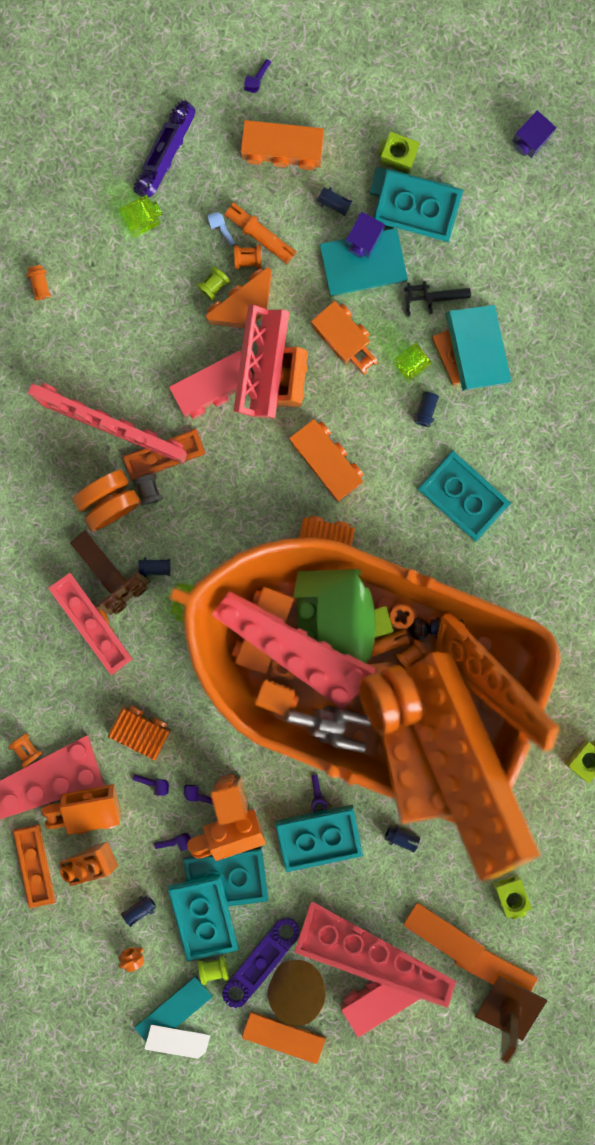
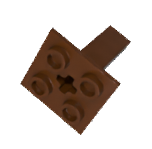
(111, 578)
(512, 1011)

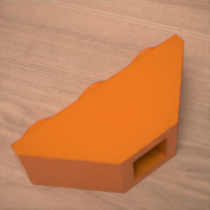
(234, 309)
(89, 864)

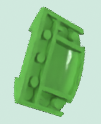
(336, 610)

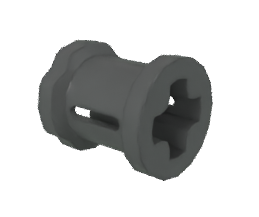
(148, 489)

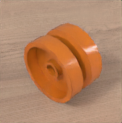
(105, 499)
(389, 699)

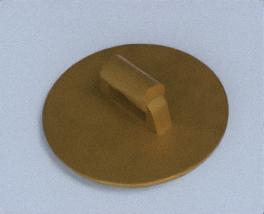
(297, 992)

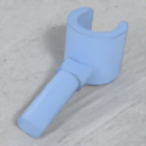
(216, 220)

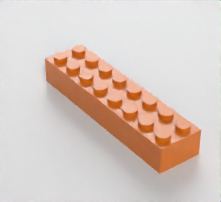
(469, 770)

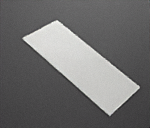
(177, 1041)

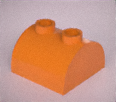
(292, 377)

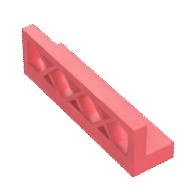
(265, 364)
(90, 623)

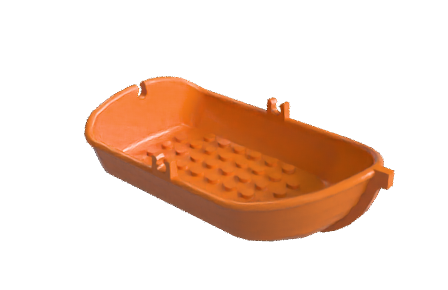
(513, 640)

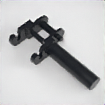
(435, 296)

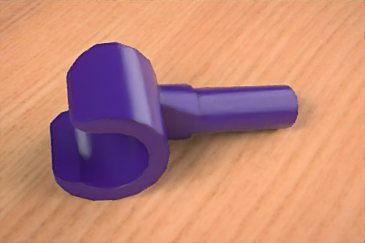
(252, 83)
(161, 786)
(317, 793)
(191, 794)
(180, 840)

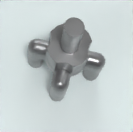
(330, 725)

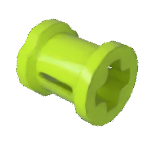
(213, 283)
(213, 970)

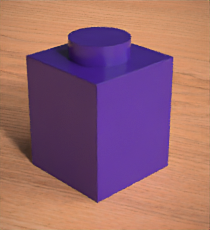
(533, 134)
(364, 235)

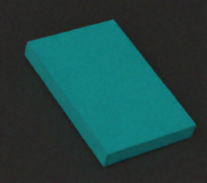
(418, 205)
(353, 274)
(478, 347)
(464, 496)
(319, 838)
(241, 875)
(203, 917)

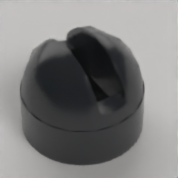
(413, 629)

